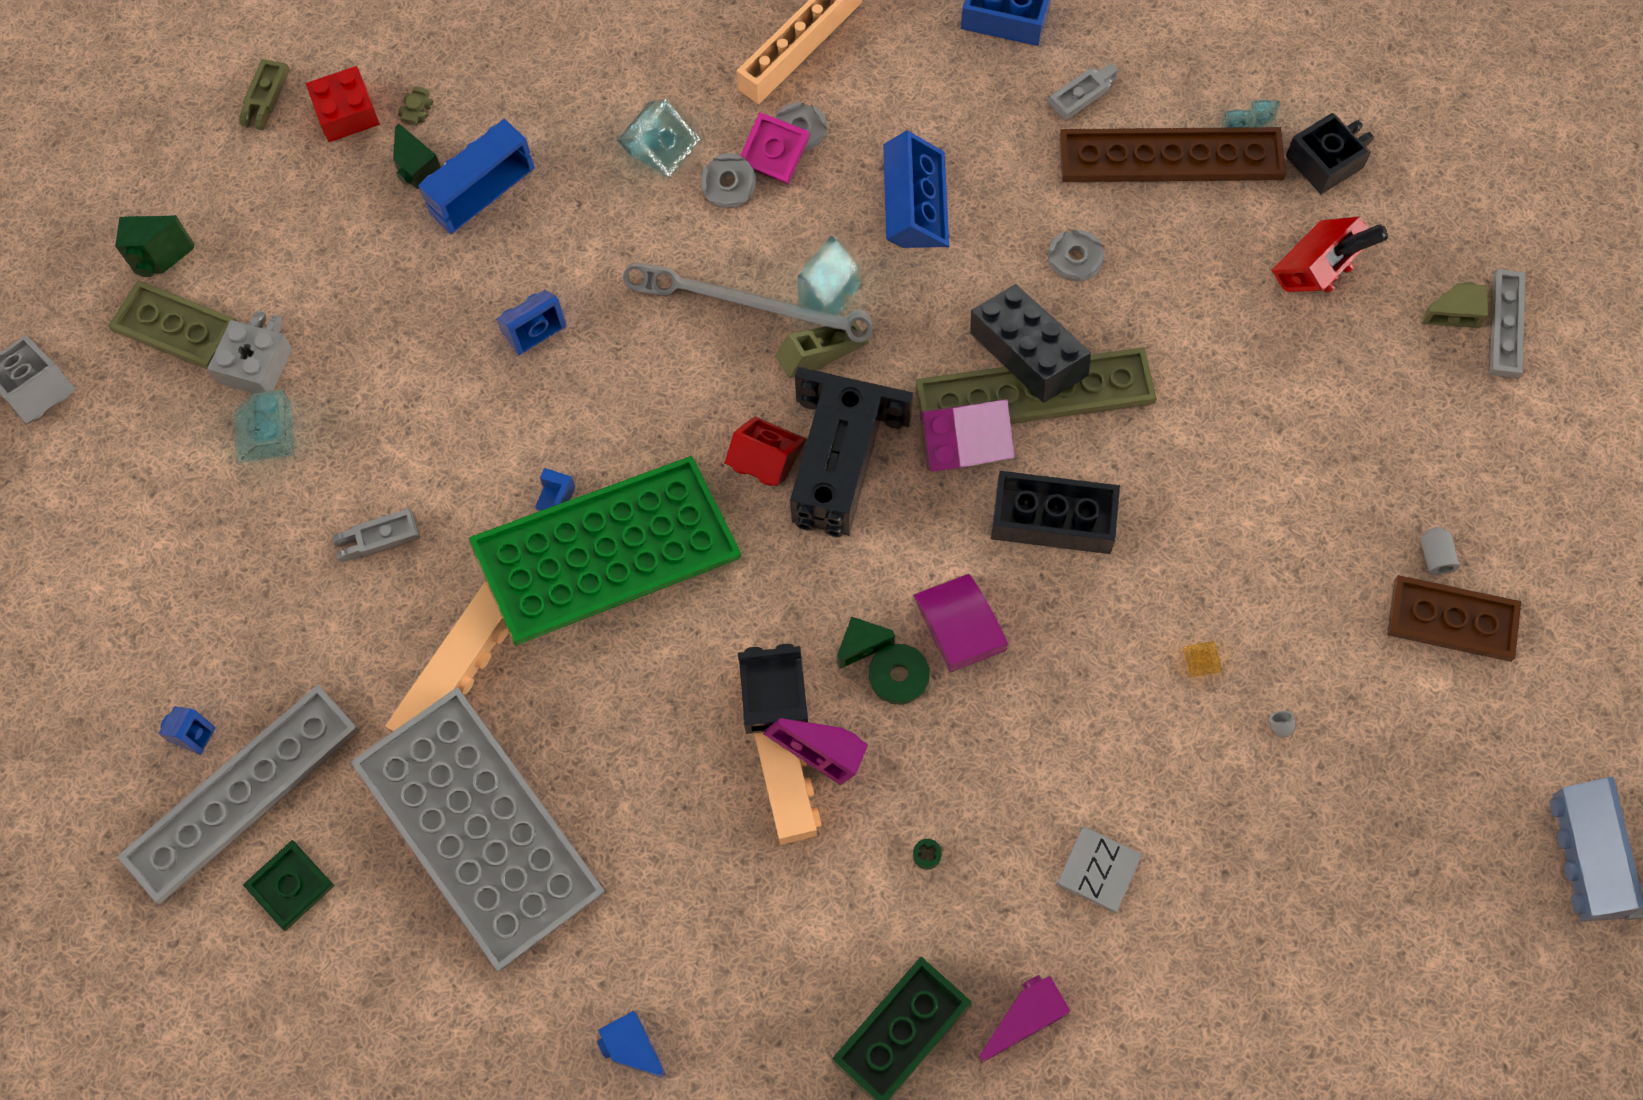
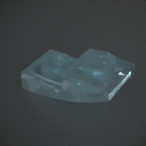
(1258, 115)

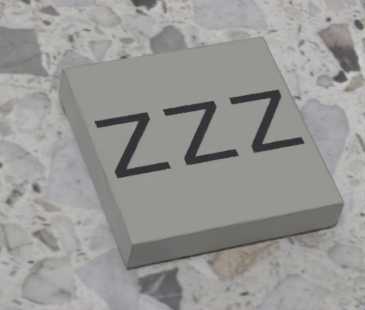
(1099, 869)

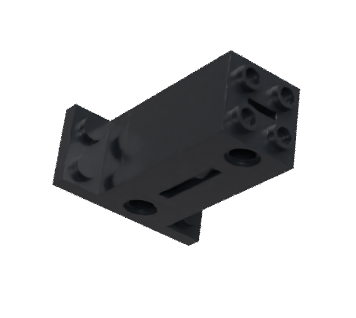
(840, 445)

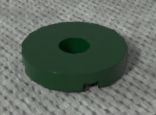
(899, 656)

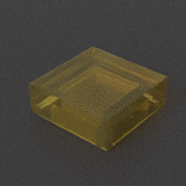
(1202, 659)

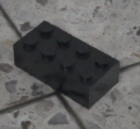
(1030, 343)
(1055, 512)

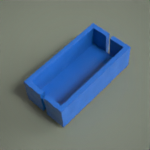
(477, 176)

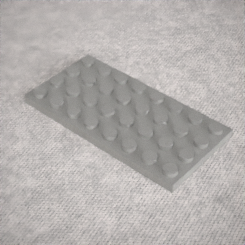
(478, 828)

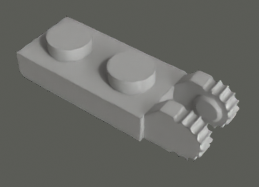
(377, 535)

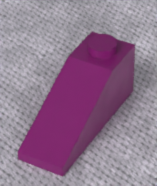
(823, 747)
(1031, 1012)

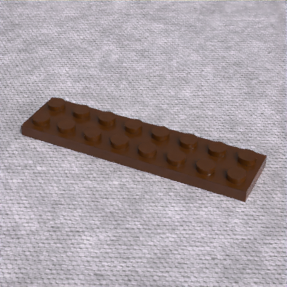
(1172, 154)

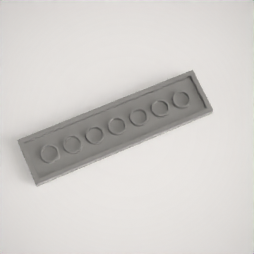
(237, 794)

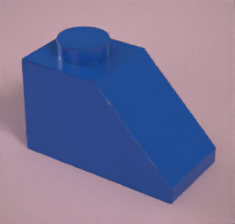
(186, 729)
(630, 1045)

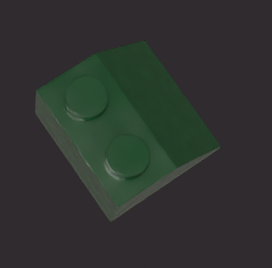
(152, 243)

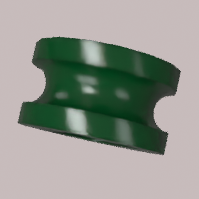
(928, 844)

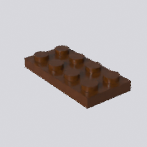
(1454, 618)

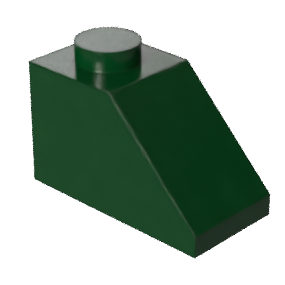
(412, 158)

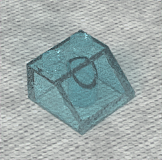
(659, 138)
(828, 278)
(264, 427)

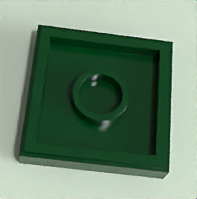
(288, 885)

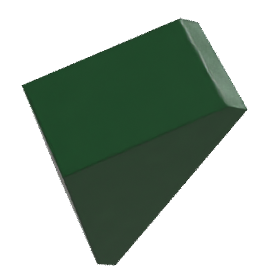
(862, 641)

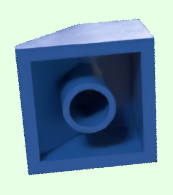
(532, 321)

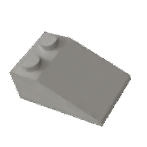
(31, 380)

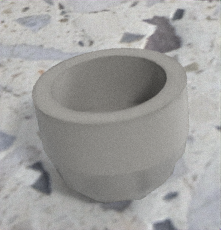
(1282, 723)

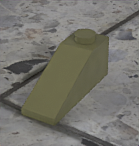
(815, 348)

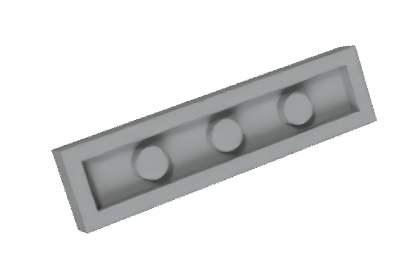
(1507, 323)

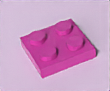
(775, 147)

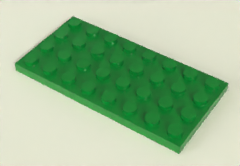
(603, 549)

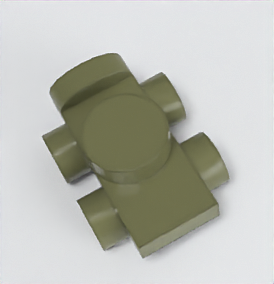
(415, 105)

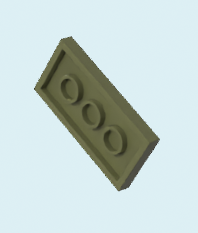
(170, 324)

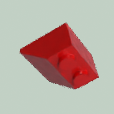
(764, 451)

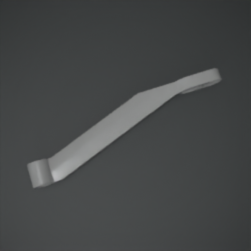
(650, 285)

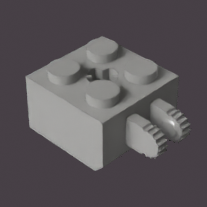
(250, 355)

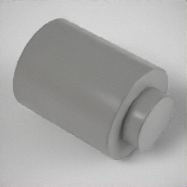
(1439, 551)

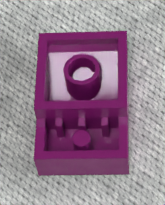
(961, 622)

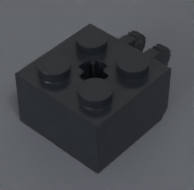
(1329, 151)

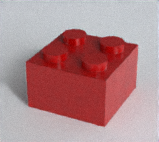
(342, 104)

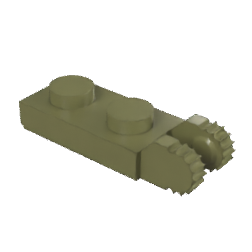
(263, 92)

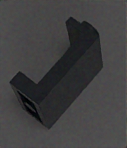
(772, 686)

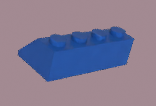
(915, 193)

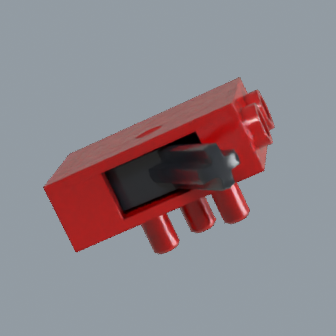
(1326, 253)

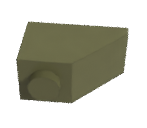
(1460, 307)

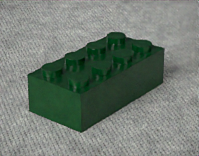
(901, 1031)

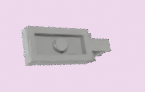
(1082, 91)

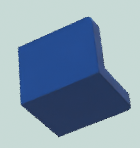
(556, 489)

